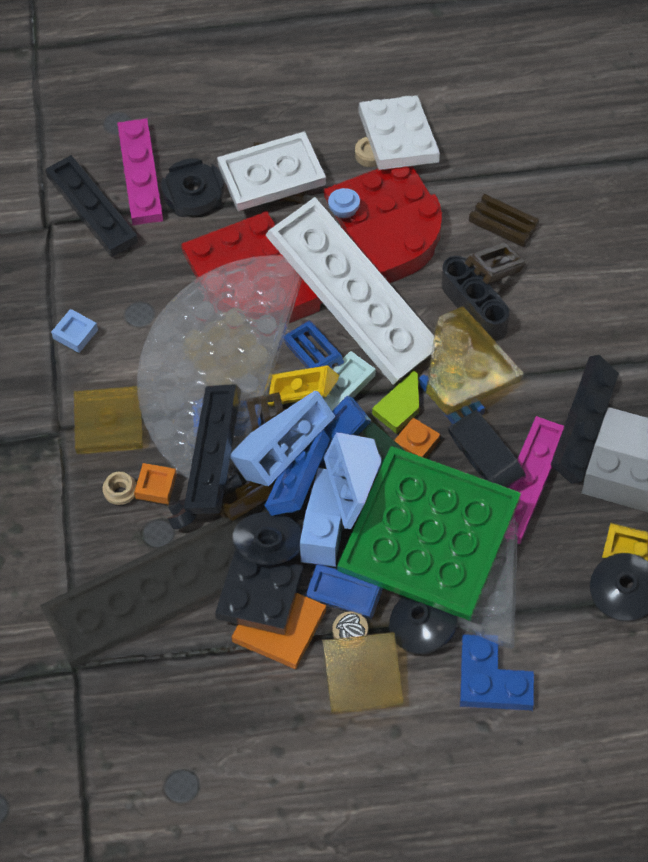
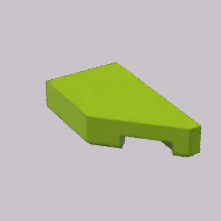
(400, 404)

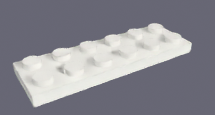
(353, 289)

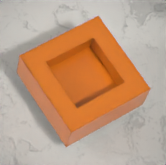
(418, 438)
(155, 483)

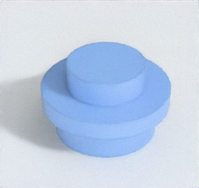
(344, 202)

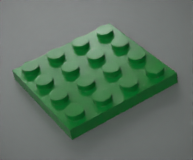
(429, 532)

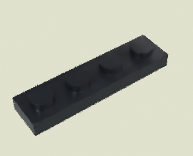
(91, 206)
(584, 419)
(212, 449)

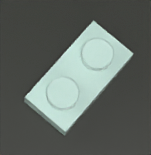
(353, 377)

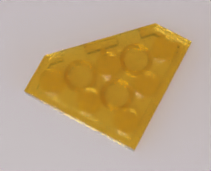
(466, 363)

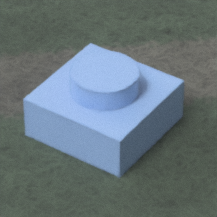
(74, 330)

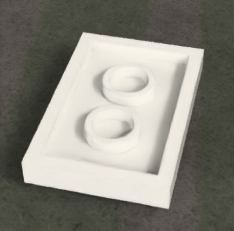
(398, 132)
(271, 171)

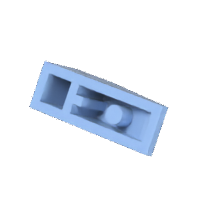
(280, 440)
(351, 469)
(321, 524)

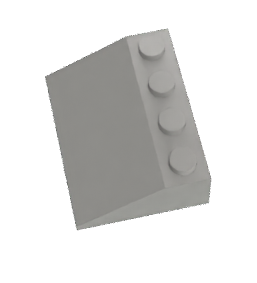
(620, 461)

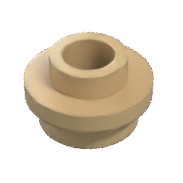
(117, 480)

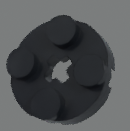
(197, 201)

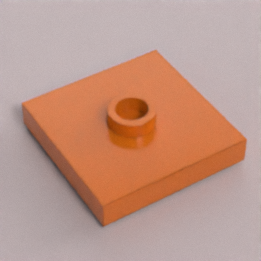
(289, 647)

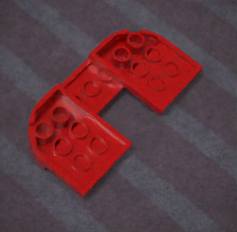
(392, 227)

